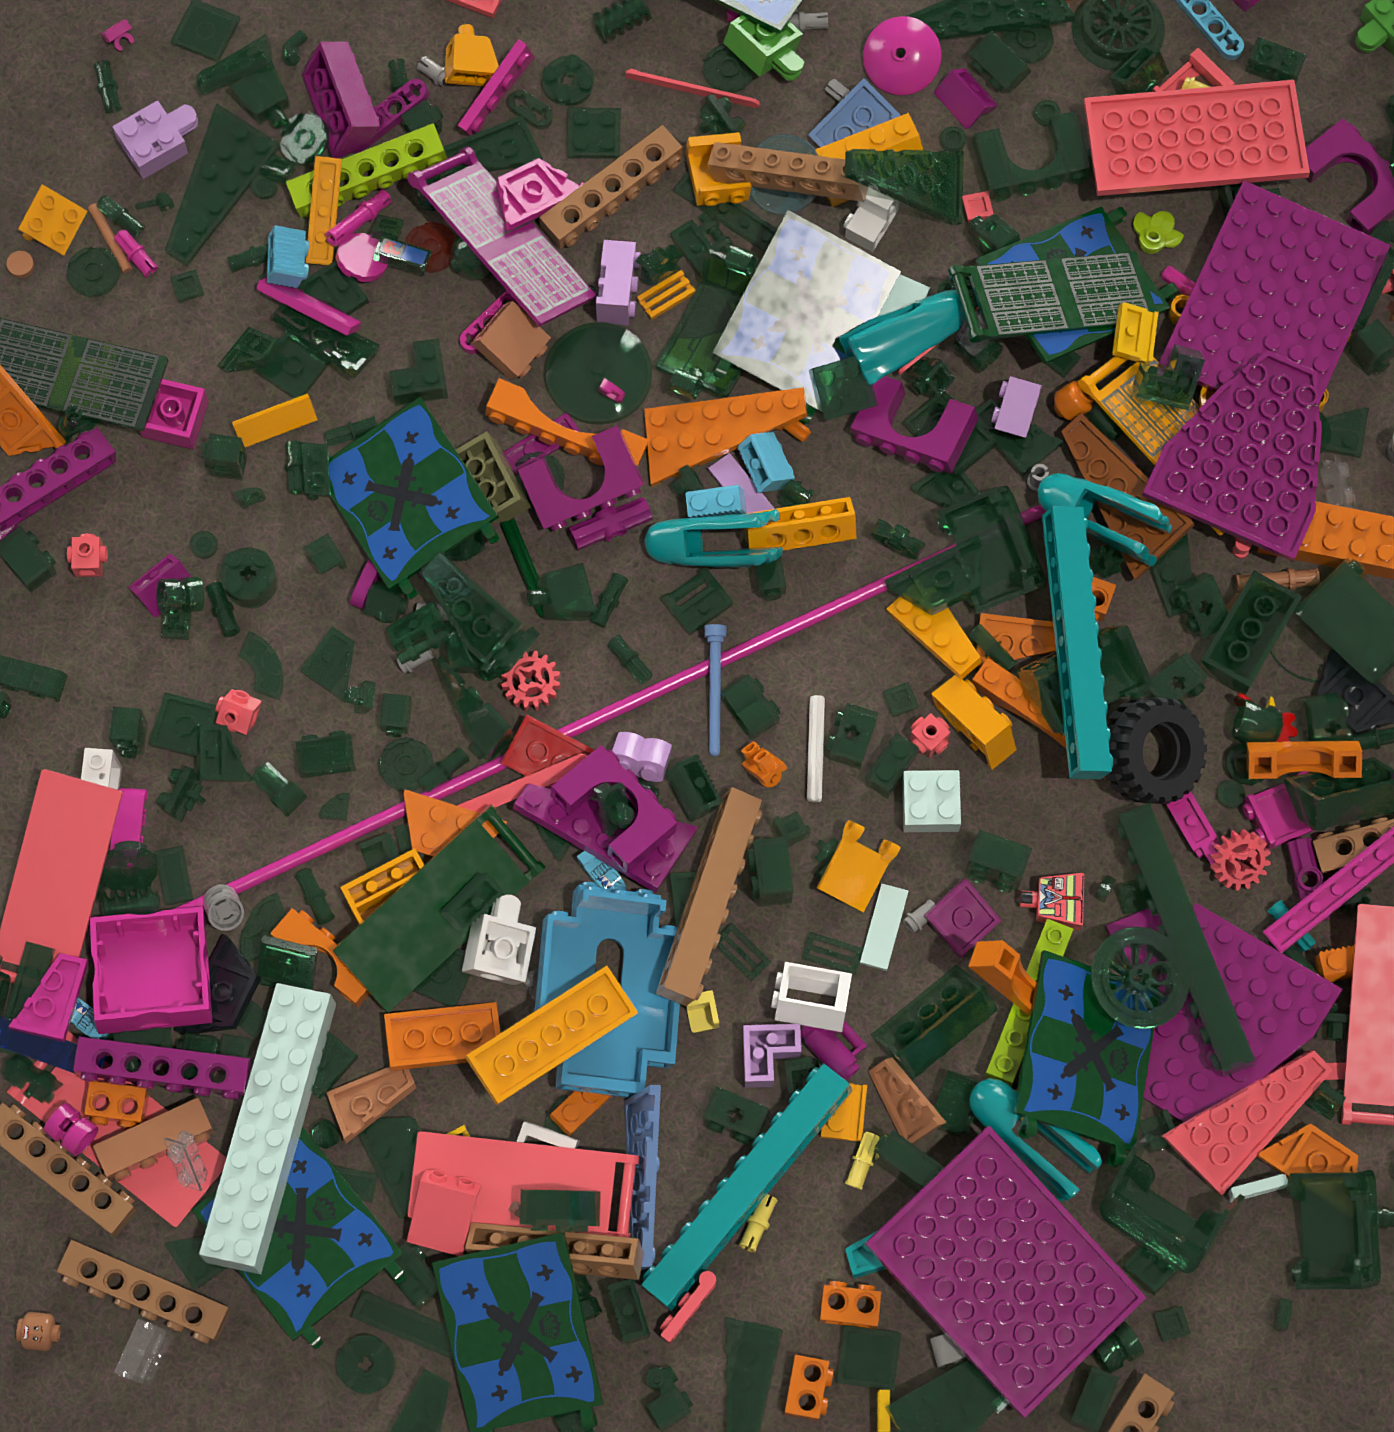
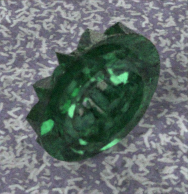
(1236, 769)

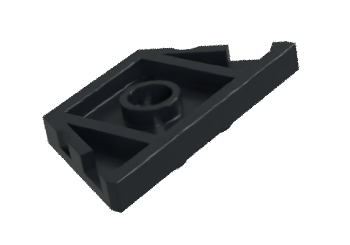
(1368, 703)
(231, 989)

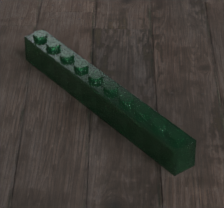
(1181, 926)

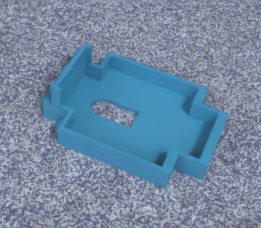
(568, 956)

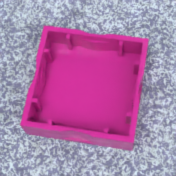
(150, 970)

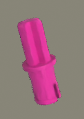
(135, 253)

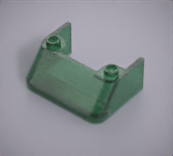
(1157, 1222)

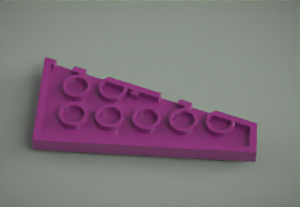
(586, 831)

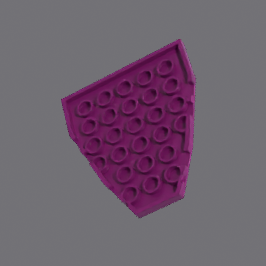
(1249, 457)
(1274, 1001)

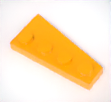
(938, 634)

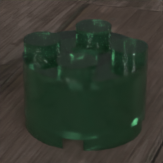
(238, 567)

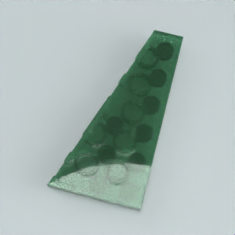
(977, 17)
(221, 176)
(950, 1403)

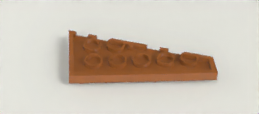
(1107, 466)

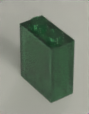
(905, 1161)

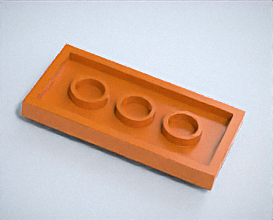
(438, 1035)

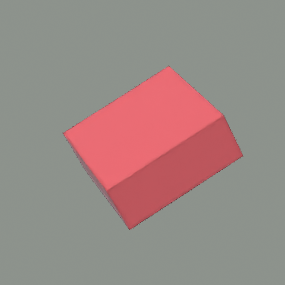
(977, 205)

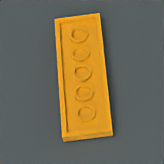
(551, 1035)

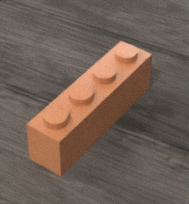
(146, 1143)

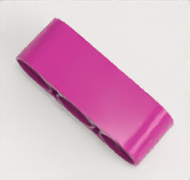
(130, 817)

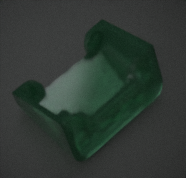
(1007, 553)
(1353, 620)
(1120, 665)
(1337, 1229)

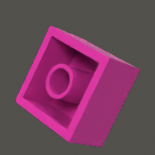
(176, 414)

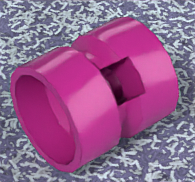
(77, 1136)

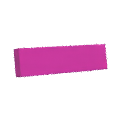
(311, 307)

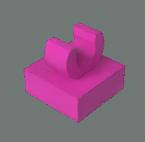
(117, 31)

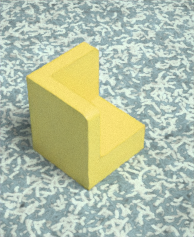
(703, 1013)

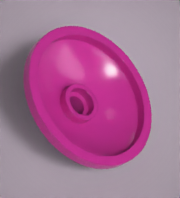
(904, 74)

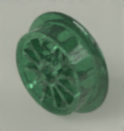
(1088, 34)
(1170, 963)

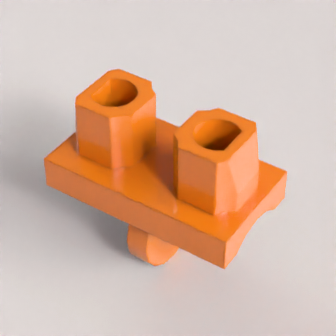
(762, 765)

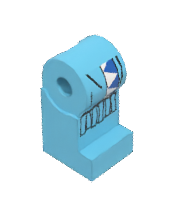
(600, 871)
(84, 1021)

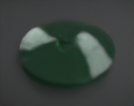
(582, 362)

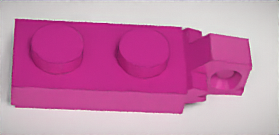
(1194, 826)

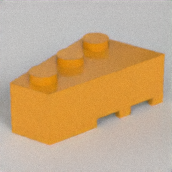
(375, 887)

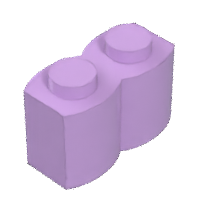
(643, 756)

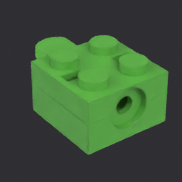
(1378, 27)
(764, 48)

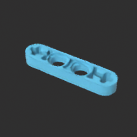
(1212, 16)

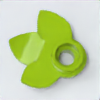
(1159, 228)

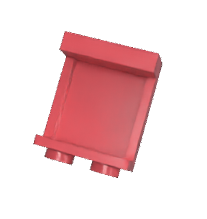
(1197, 65)
(443, 1212)

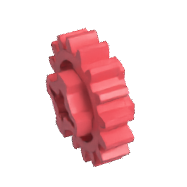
(537, 670)
(1237, 872)

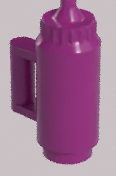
(832, 1051)

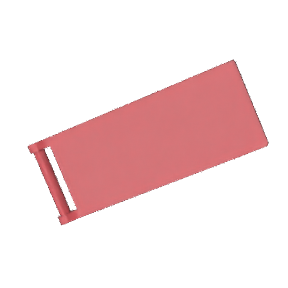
(58, 866)
(1371, 1018)
(511, 1166)
(153, 1186)

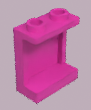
(1274, 816)

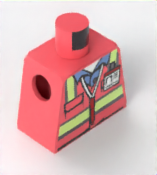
(1057, 899)

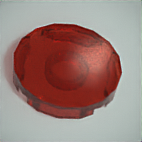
(440, 246)

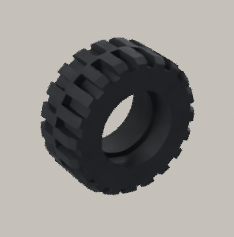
(1181, 750)

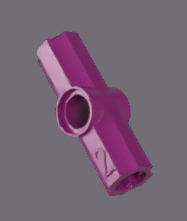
(610, 523)
(1304, 863)

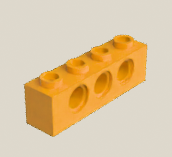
(806, 526)

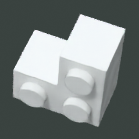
(871, 219)

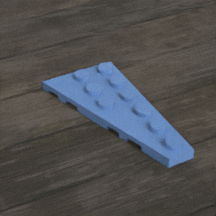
(642, 1140)

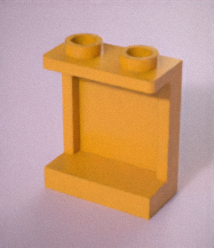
(705, 188)

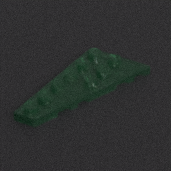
(914, 177)

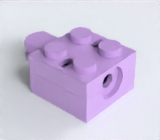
(154, 137)

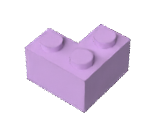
(1017, 406)
(763, 1045)

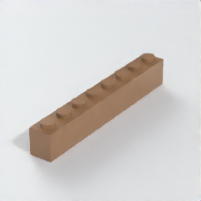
(709, 897)

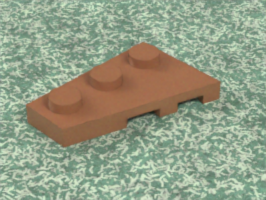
(368, 1098)
(905, 1103)

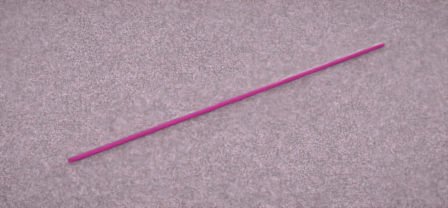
(579, 726)

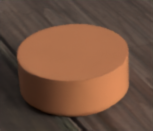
(20, 264)

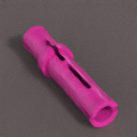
(366, 211)

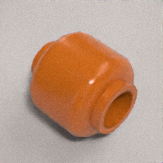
(1072, 401)

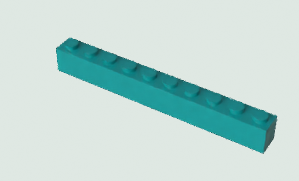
(1077, 643)
(746, 1187)

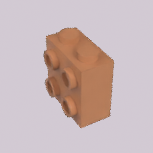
(511, 341)

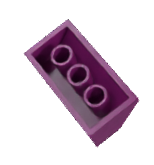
(340, 97)

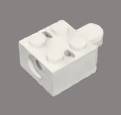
(499, 944)

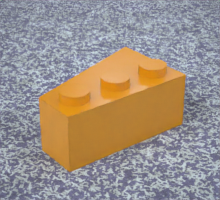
(976, 719)

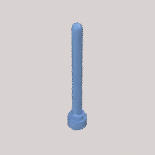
(715, 636)

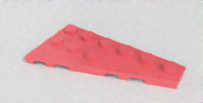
(1237, 1129)

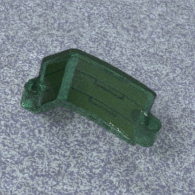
(690, 348)

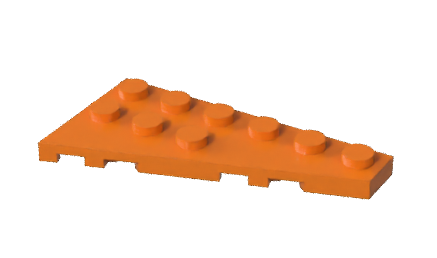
(711, 428)

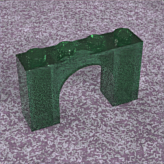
(1005, 178)

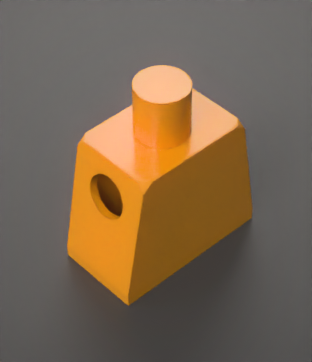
(469, 58)

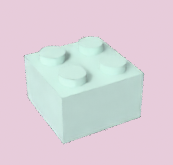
(931, 801)

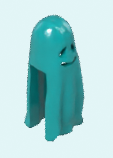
(903, 334)
(1074, 492)
(682, 543)
(994, 1106)

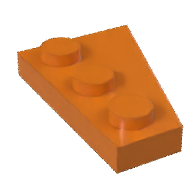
(1019, 636)

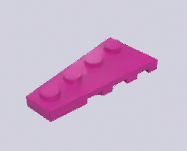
(501, 81)

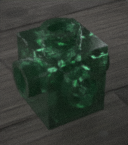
(930, 377)

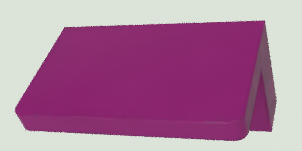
(964, 97)
(145, 586)

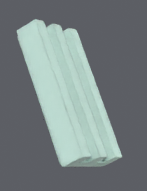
(1258, 1187)

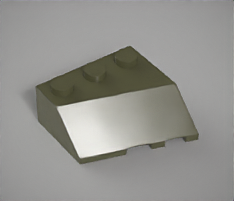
(494, 476)

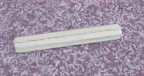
(815, 749)

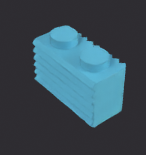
(287, 256)
(766, 462)
(716, 502)

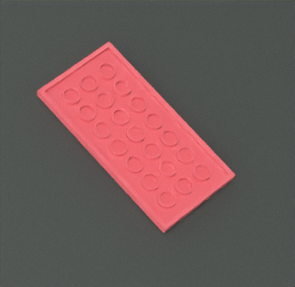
(1196, 137)

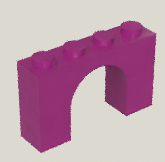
(1345, 145)
(937, 449)
(620, 478)
(652, 823)

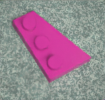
(54, 1001)

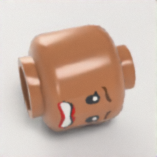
(38, 1331)

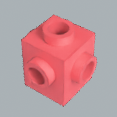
(87, 556)
(238, 711)
(930, 744)

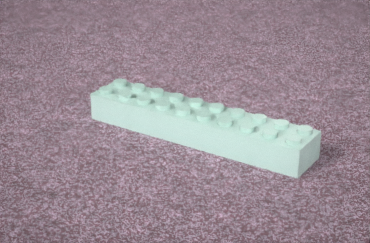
(268, 1129)

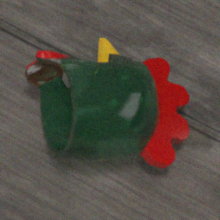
(1261, 724)

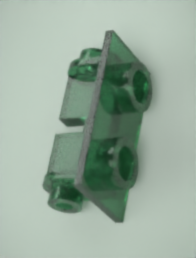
(315, 470)
(21, 1070)

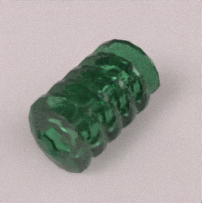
(618, 16)
(137, 904)

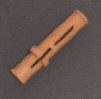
(1288, 579)

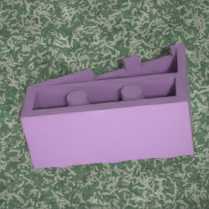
(617, 282)

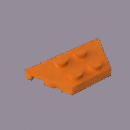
(21, 422)
(436, 822)
(1309, 1152)

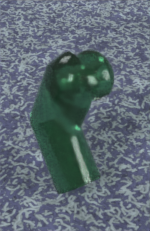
(291, 48)

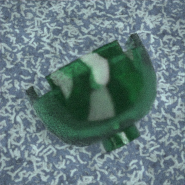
(467, 261)

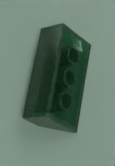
(1250, 632)
(1331, 801)
(935, 1021)

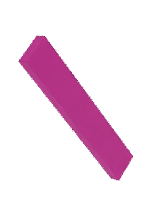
(1332, 893)

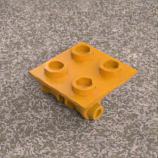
(52, 220)

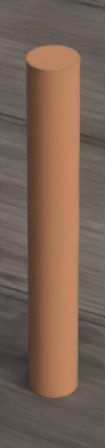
(109, 237)

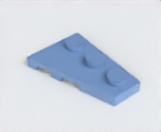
(856, 112)

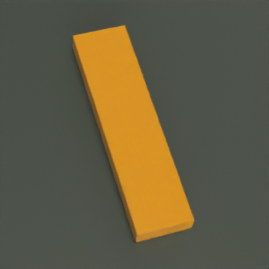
(323, 209)

